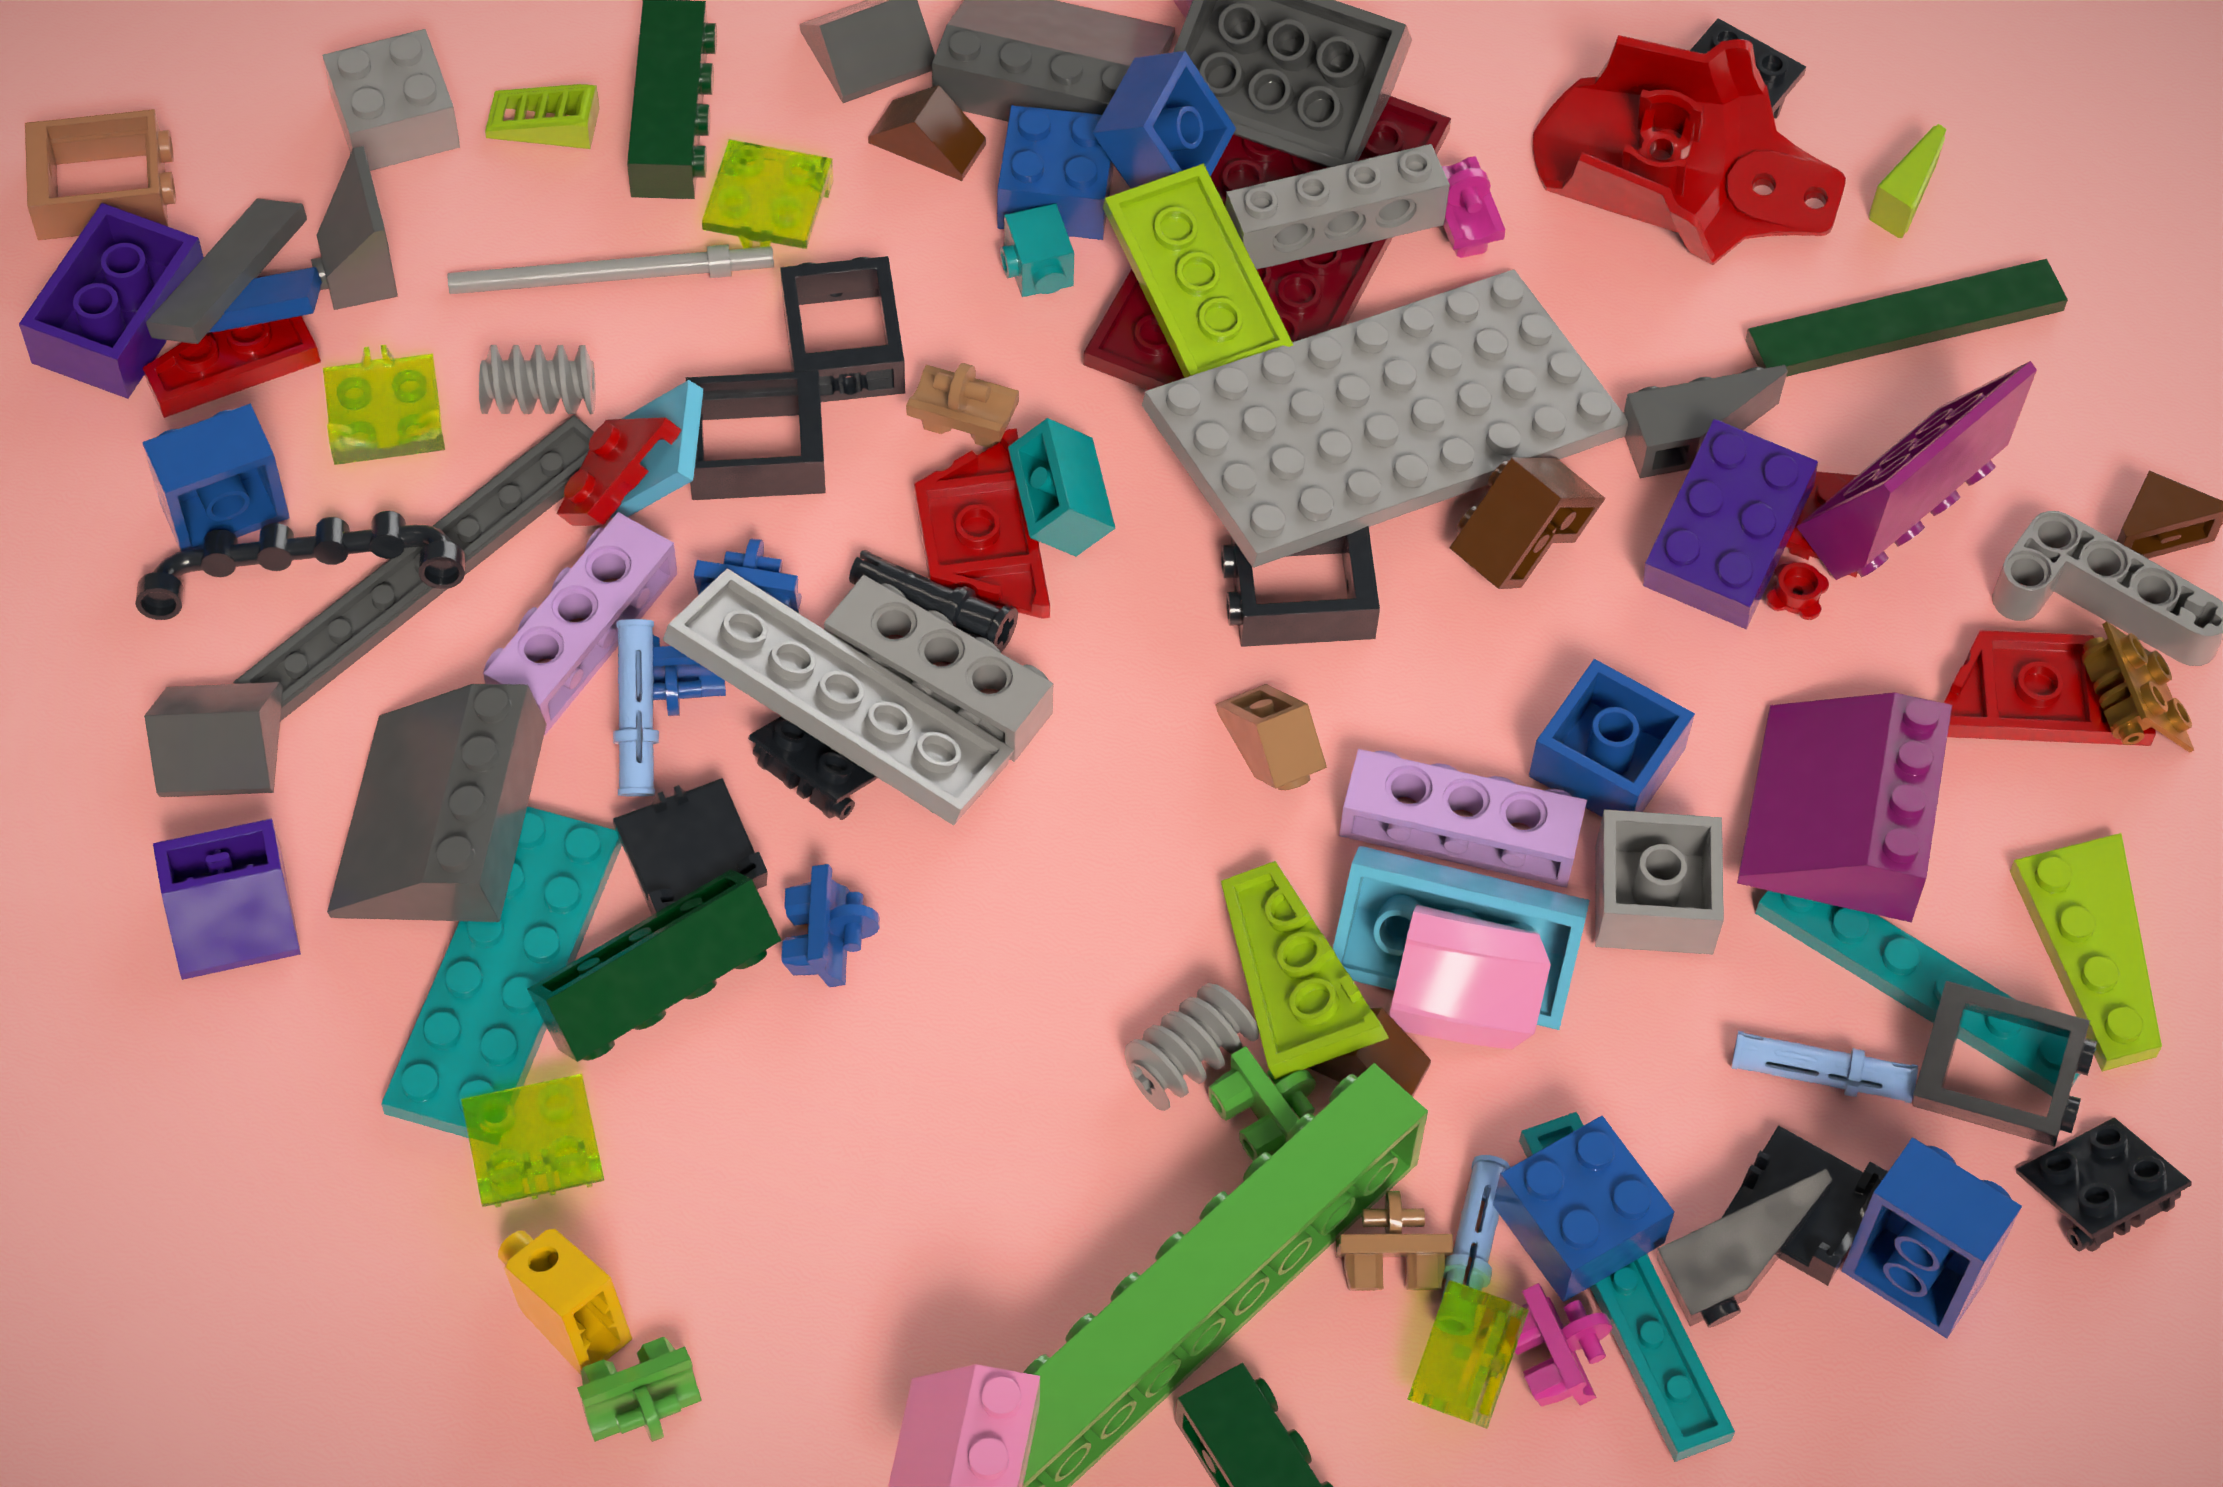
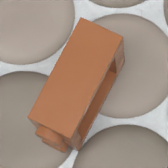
(95, 139)

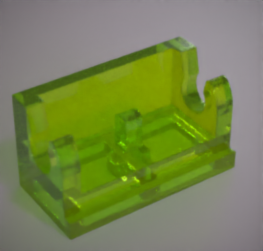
(1468, 1354)

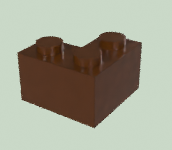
(1522, 516)

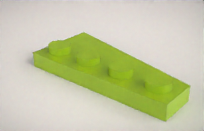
(2094, 941)
(1295, 981)

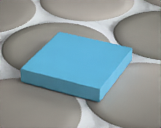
(667, 464)

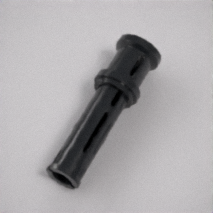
(958, 605)

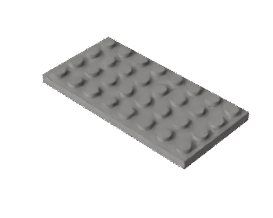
(1382, 416)

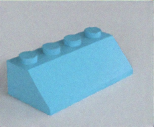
(1388, 886)

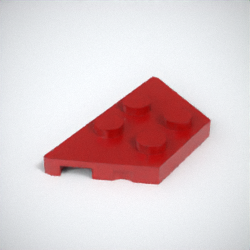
(979, 532)
(2029, 691)

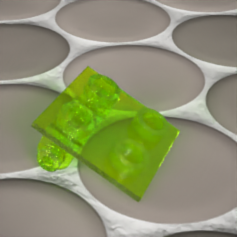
(532, 1140)

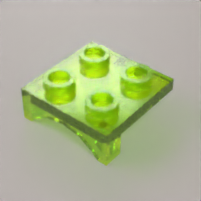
(768, 195)
(383, 407)

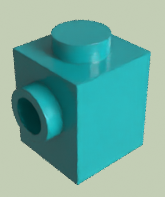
(1037, 251)

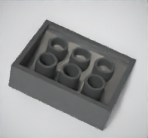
(1039, 55)
(1297, 71)
(441, 807)

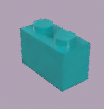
(1061, 487)

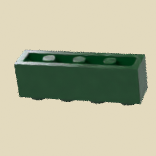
(669, 99)
(655, 966)
(1240, 1436)

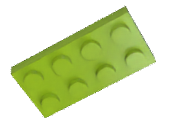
(1195, 271)

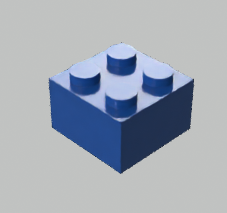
(1163, 120)
(1055, 161)
(216, 477)
(1611, 742)
(1583, 1208)

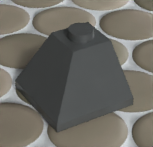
(354, 241)

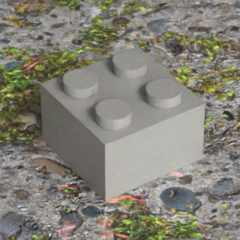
(392, 99)
(1659, 882)

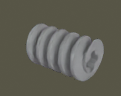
(537, 380)
(1185, 1041)

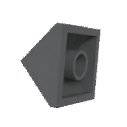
(870, 45)
(215, 739)

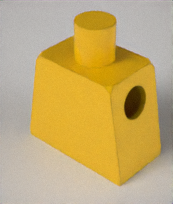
(555, 1282)

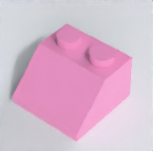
(967, 1429)

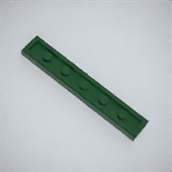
(1908, 318)

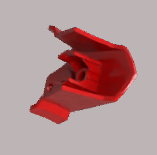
(1683, 147)

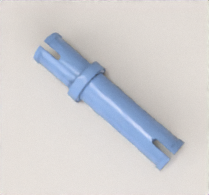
(635, 708)
(1826, 1067)
(1481, 1187)

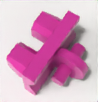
(1471, 210)
(1563, 1373)

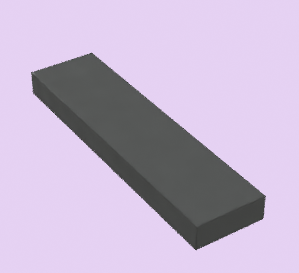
(226, 271)

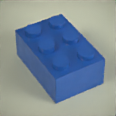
(1930, 1236)

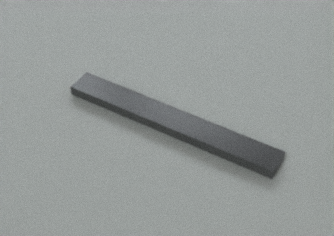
(395, 590)

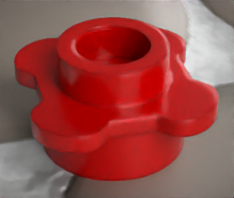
(1802, 578)

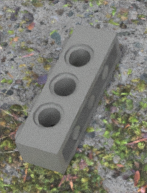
(1340, 206)
(881, 610)

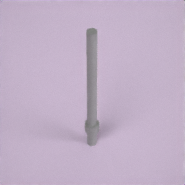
(717, 262)

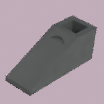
(1673, 420)

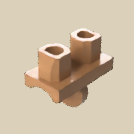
(962, 403)
(1365, 1252)

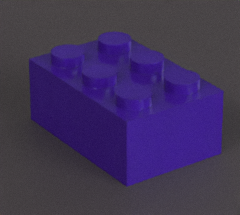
(102, 294)
(1730, 523)

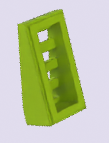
(573, 131)
(1904, 187)

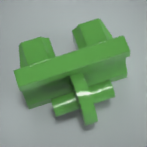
(1250, 1087)
(640, 1393)

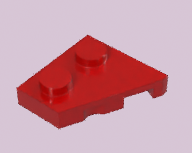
(612, 468)

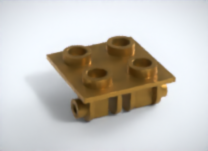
(2134, 689)

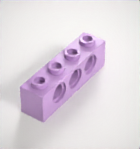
(620, 551)
(1479, 841)

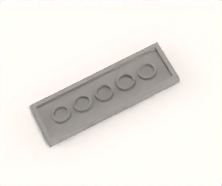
(839, 696)

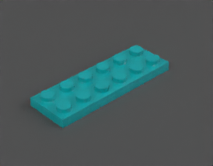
(478, 1016)

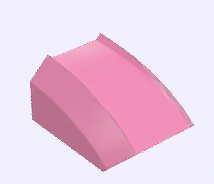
(1469, 980)

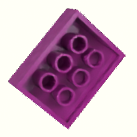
(1917, 476)
(1847, 801)

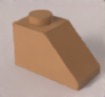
(1274, 736)

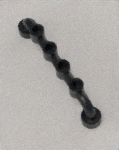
(440, 560)

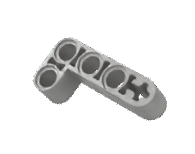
(2177, 621)

